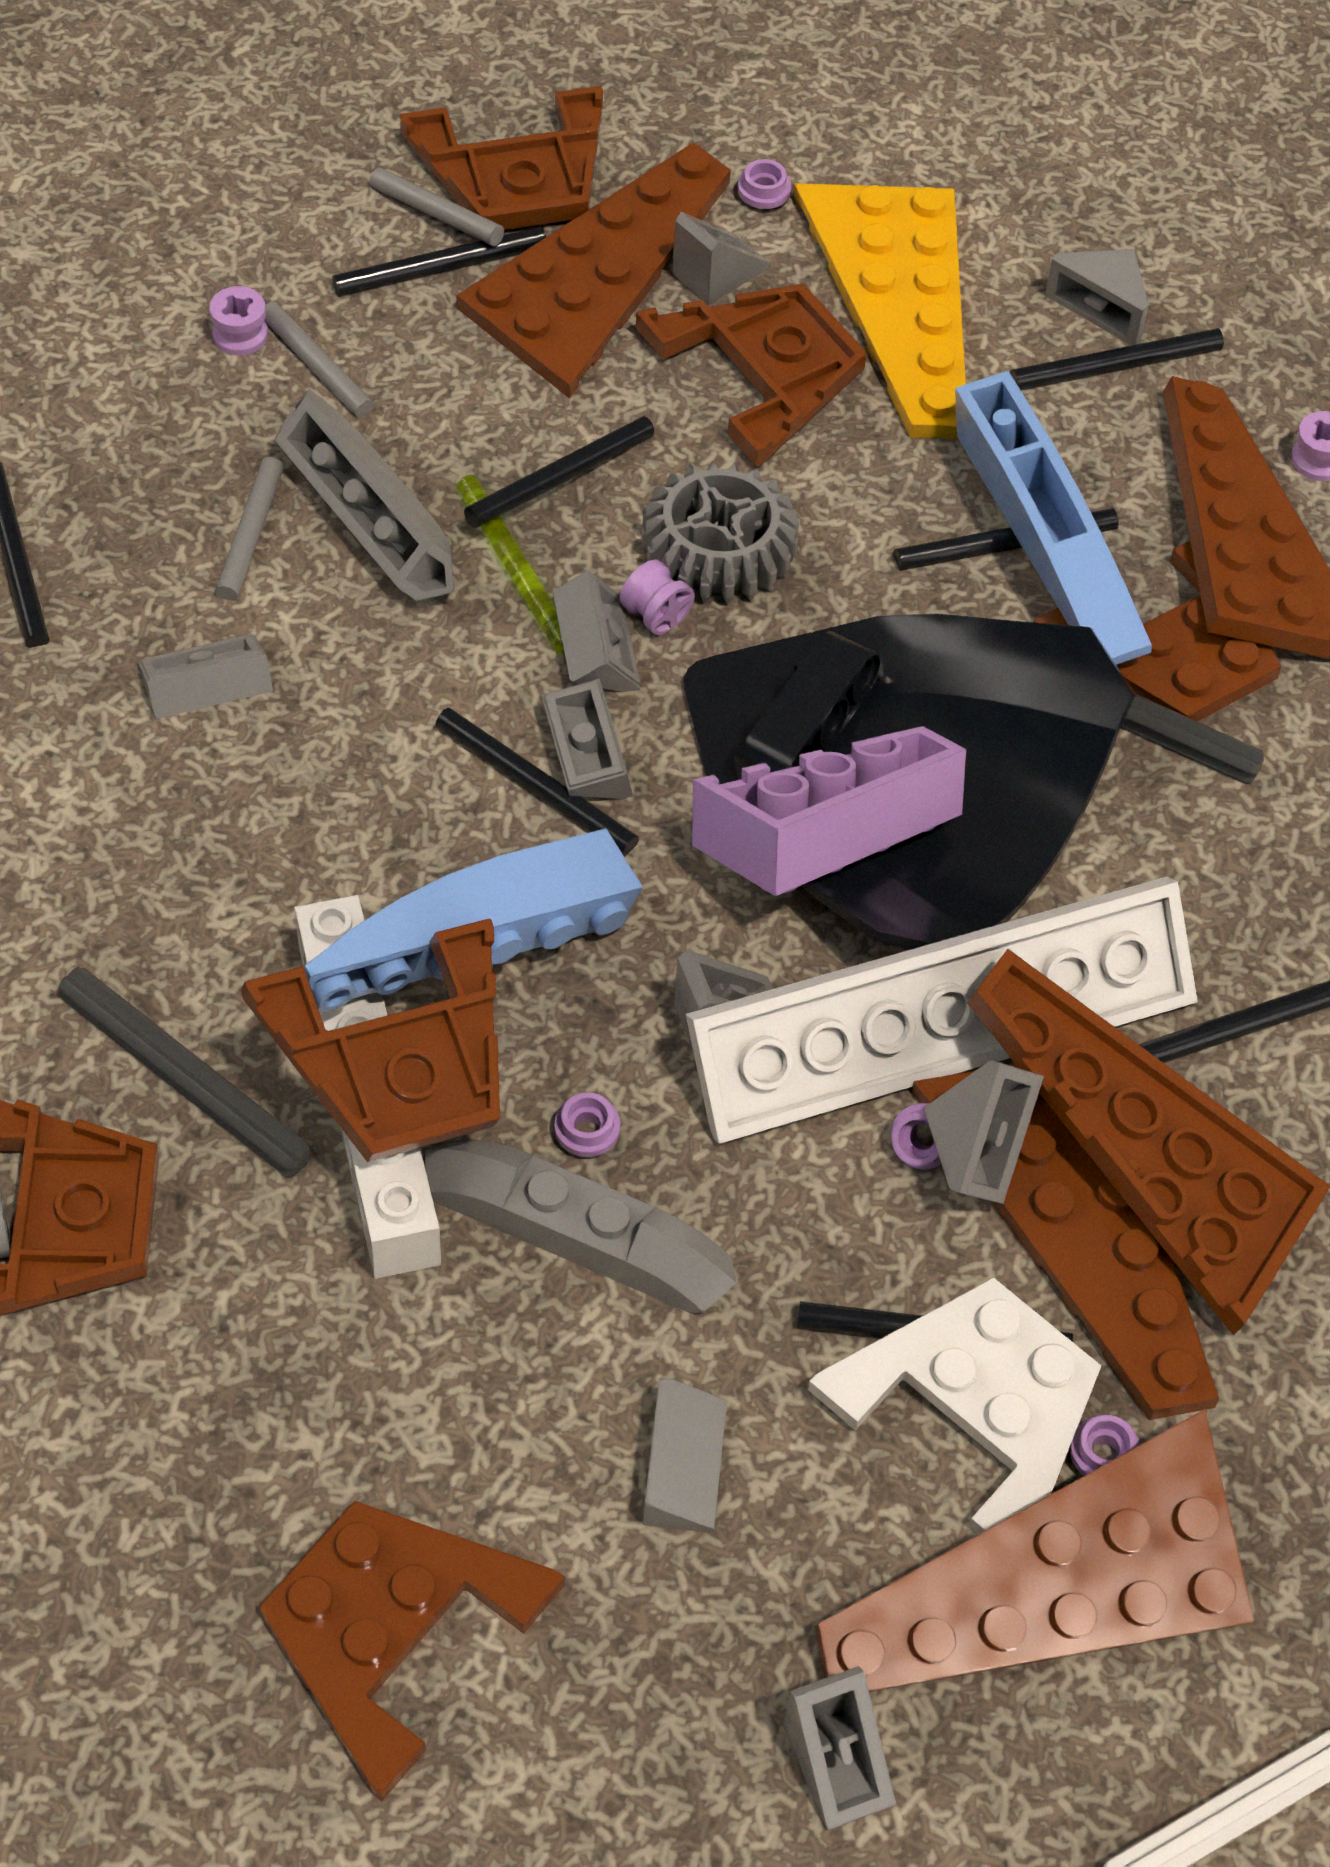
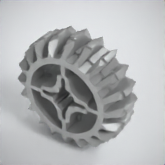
(723, 518)

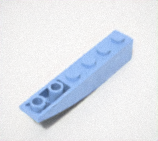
(1047, 512)
(529, 894)

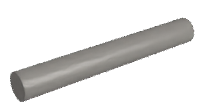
(437, 206)
(318, 360)
(249, 529)

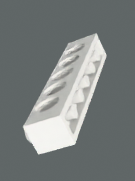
(393, 1190)

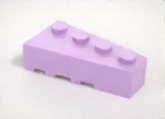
(829, 809)

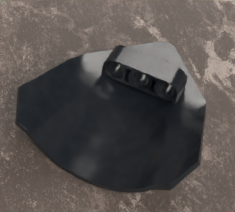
(1019, 696)

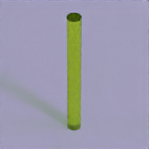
(516, 565)

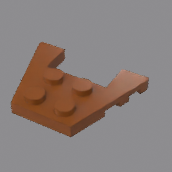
(520, 177)
(783, 347)
(1187, 665)
(403, 1074)
(78, 1207)
(367, 1603)

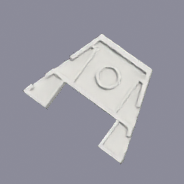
(991, 1372)

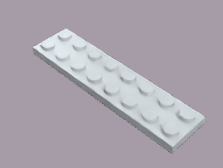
(909, 1015)

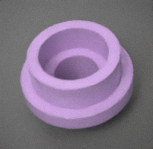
(764, 184)
(587, 1108)
(905, 1139)
(1097, 1430)

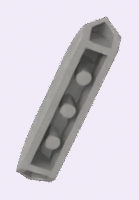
(368, 497)
(580, 1221)

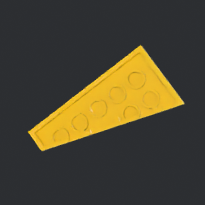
(901, 283)

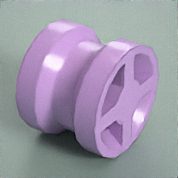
(238, 320)
(1312, 450)
(656, 597)

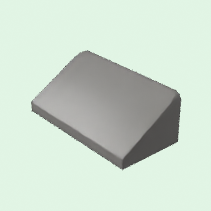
(596, 634)
(205, 675)
(587, 742)
(684, 1458)

